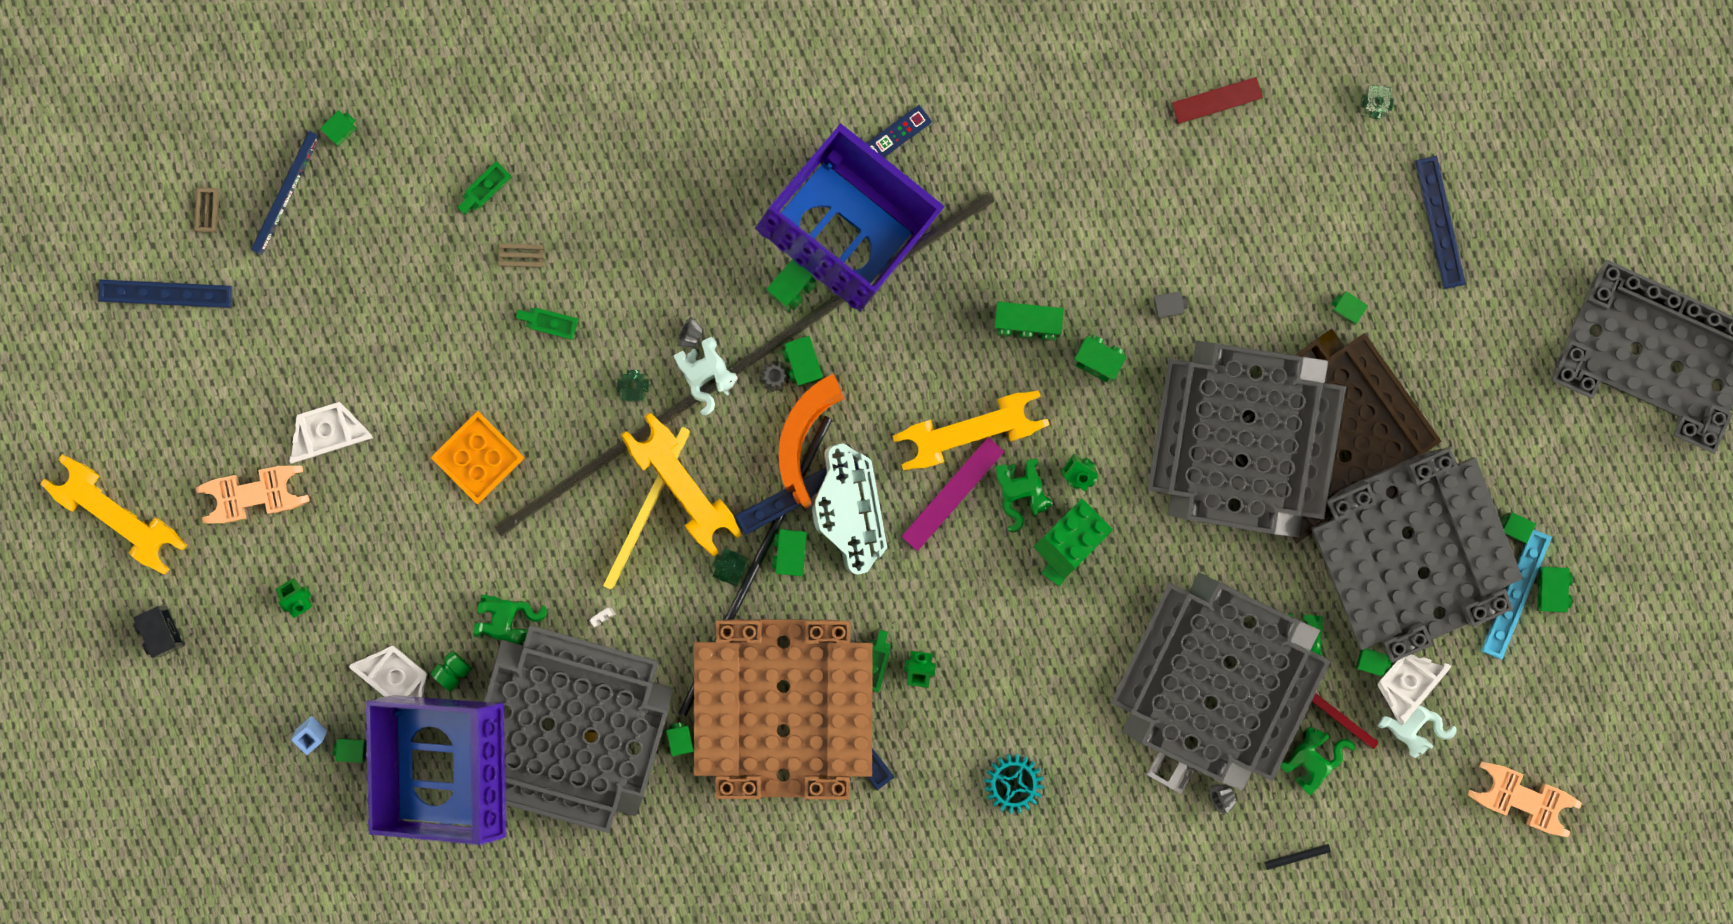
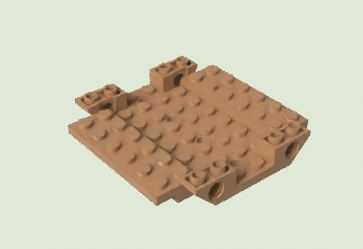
(742, 708)

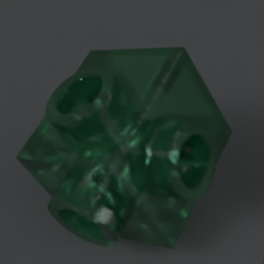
(1382, 95)
(636, 394)
(729, 566)

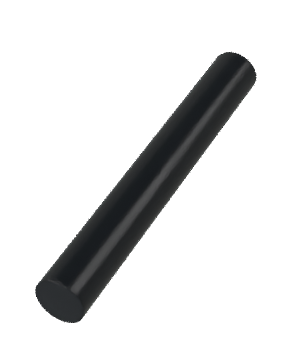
(1299, 856)

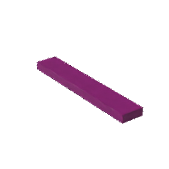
(952, 494)

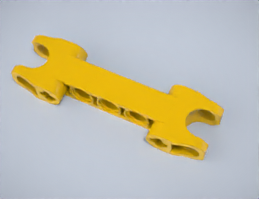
(933, 442)
(82, 491)
(704, 515)

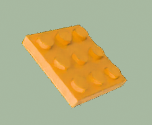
(477, 457)

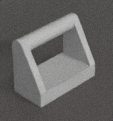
(1179, 778)

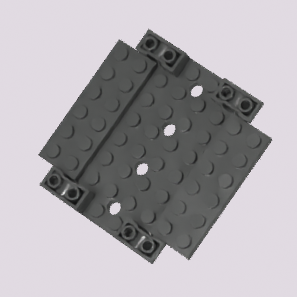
(1286, 445)
(1452, 535)
(580, 690)
(1257, 699)

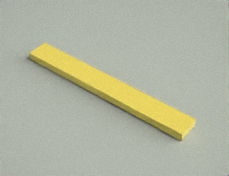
(642, 517)

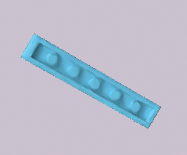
(1504, 625)

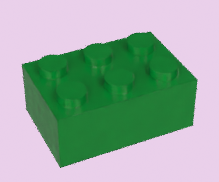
(791, 285)
(1028, 320)
(1099, 359)
(1073, 538)

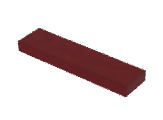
(1217, 100)
(1344, 721)

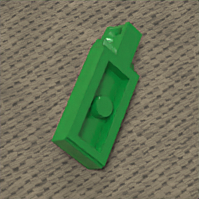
(484, 188)
(549, 322)
(880, 656)

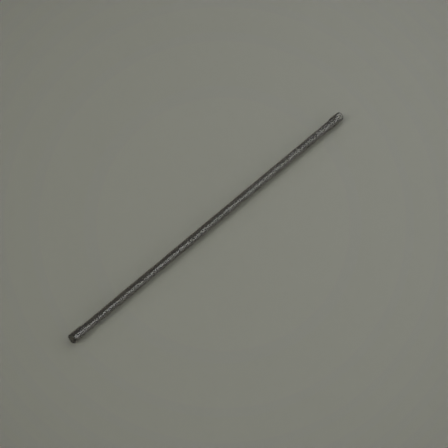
(514, 520)

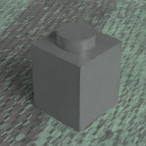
(1169, 304)

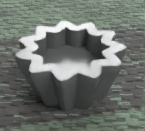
(690, 333)
(774, 376)
(1222, 798)

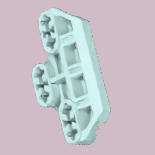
(845, 505)

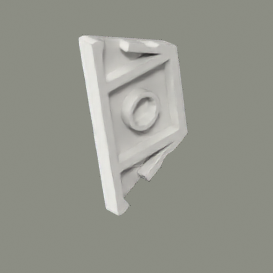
(326, 431)
(392, 673)
(1410, 683)

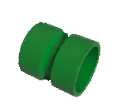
(450, 672)

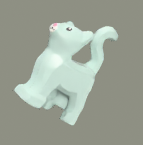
(703, 370)
(1407, 732)

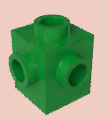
(1080, 472)
(294, 598)
(919, 664)

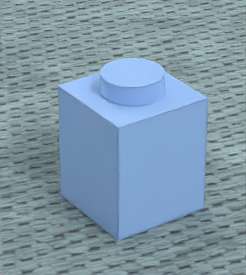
(309, 735)

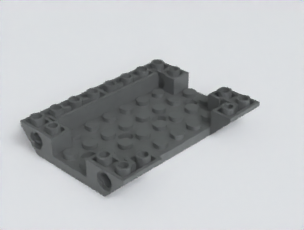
(1668, 330)

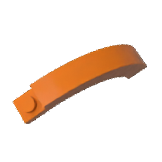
(796, 426)

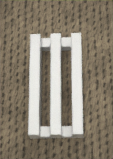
(602, 616)

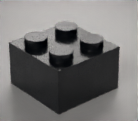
(158, 632)

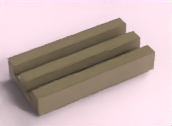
(206, 228)
(502, 254)

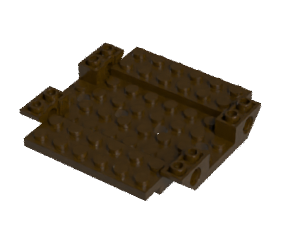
(1377, 419)

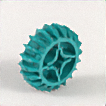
(1006, 800)

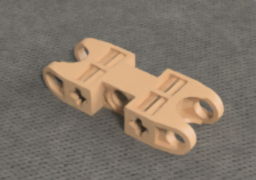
(234, 498)
(1541, 806)

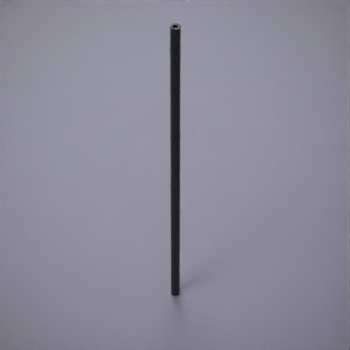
(763, 549)

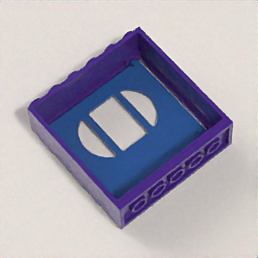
(864, 193)
(479, 769)

